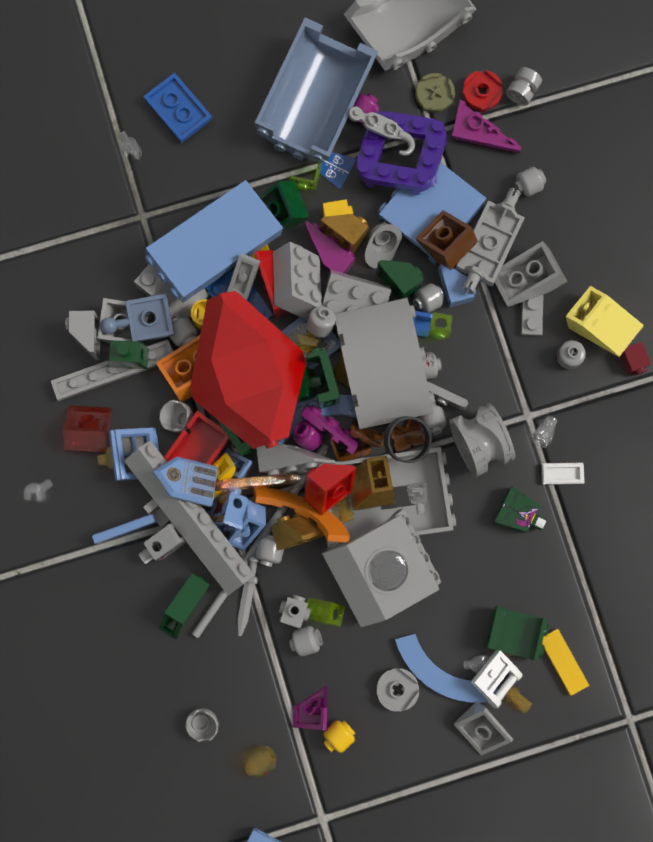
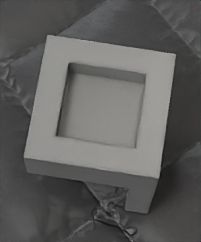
(153, 509)

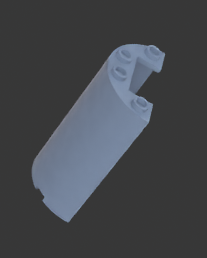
(313, 93)

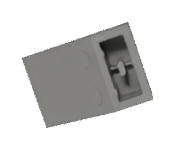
(287, 459)

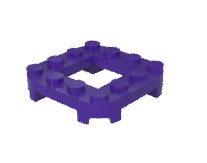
(403, 177)

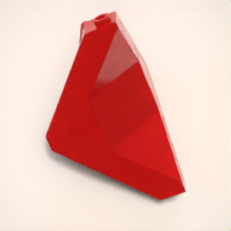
(246, 371)

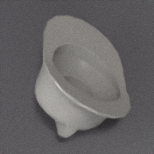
(382, 243)

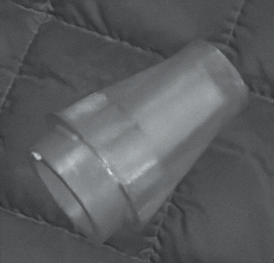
(544, 433)

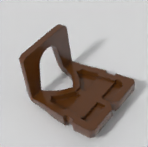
(366, 435)
(408, 436)
(362, 450)

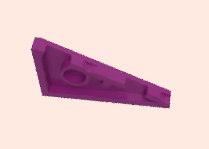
(475, 129)

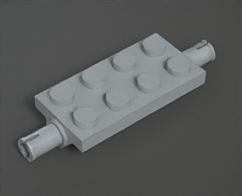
(495, 236)

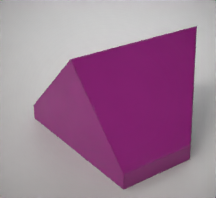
(312, 711)

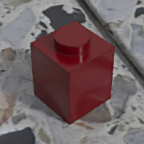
(635, 359)

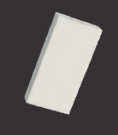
(562, 473)

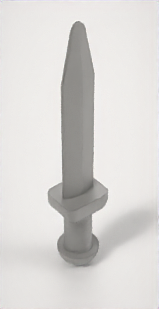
(247, 596)

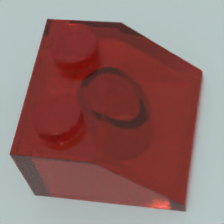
(87, 428)

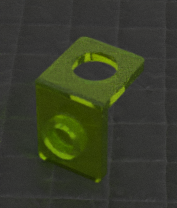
(305, 184)
(438, 332)
(323, 611)

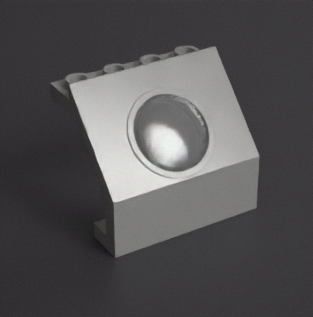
(383, 570)

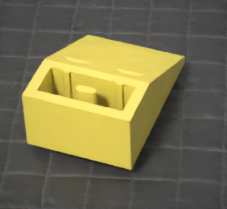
(603, 321)

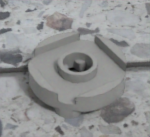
(409, 687)

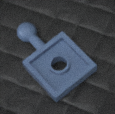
(136, 312)

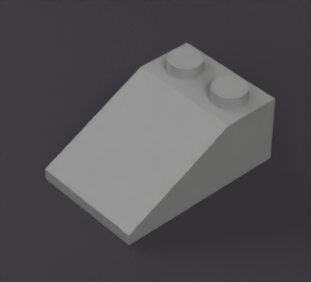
(529, 275)
(151, 285)

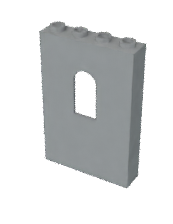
(437, 508)

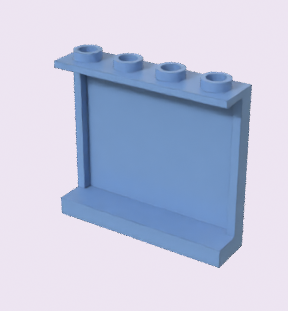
(416, 212)

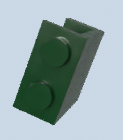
(517, 633)

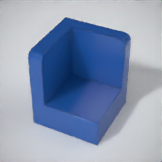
(422, 323)

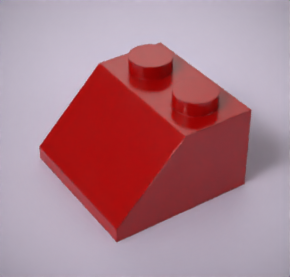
(328, 485)

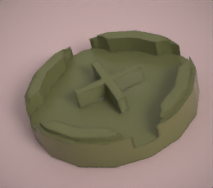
(435, 93)

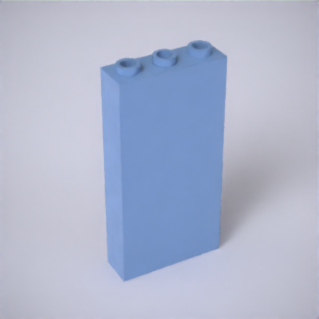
(212, 241)

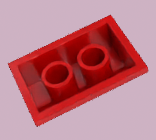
(267, 276)

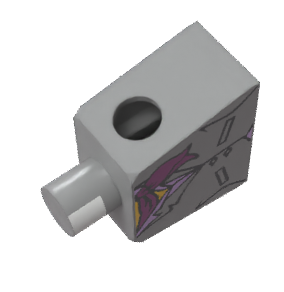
(170, 542)

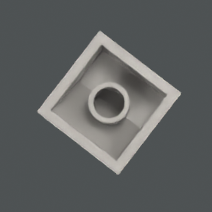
(84, 329)

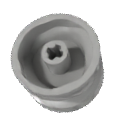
(482, 439)

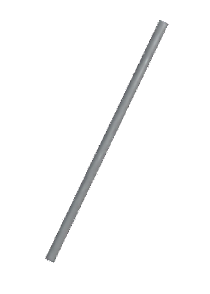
(266, 531)

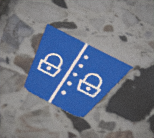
(337, 168)

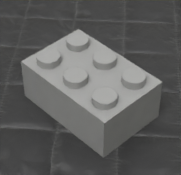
(296, 279)
(349, 293)

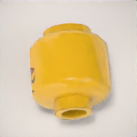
(339, 736)

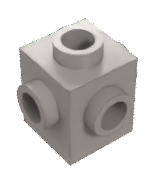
(288, 617)

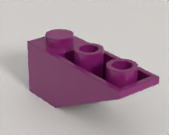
(330, 253)

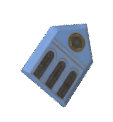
(188, 480)

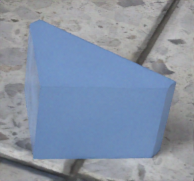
(242, 464)

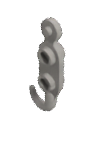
(383, 127)

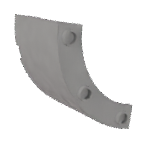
(406, 27)
(384, 363)

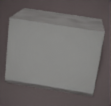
(116, 310)
(482, 729)

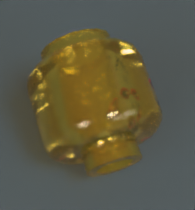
(260, 761)

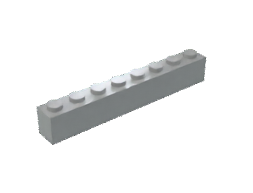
(191, 523)

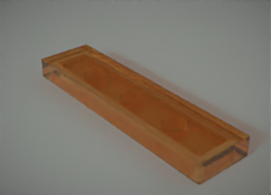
(257, 482)

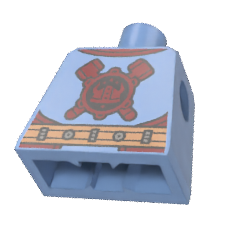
(229, 510)

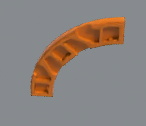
(327, 523)

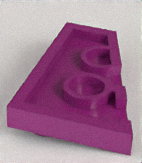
(338, 434)

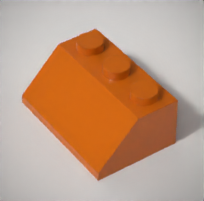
(179, 367)

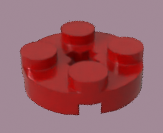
(479, 101)

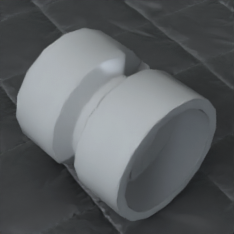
(525, 84)

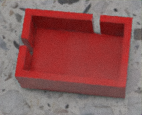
(203, 443)

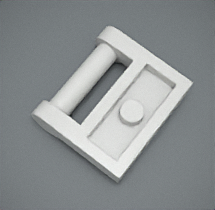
(492, 674)

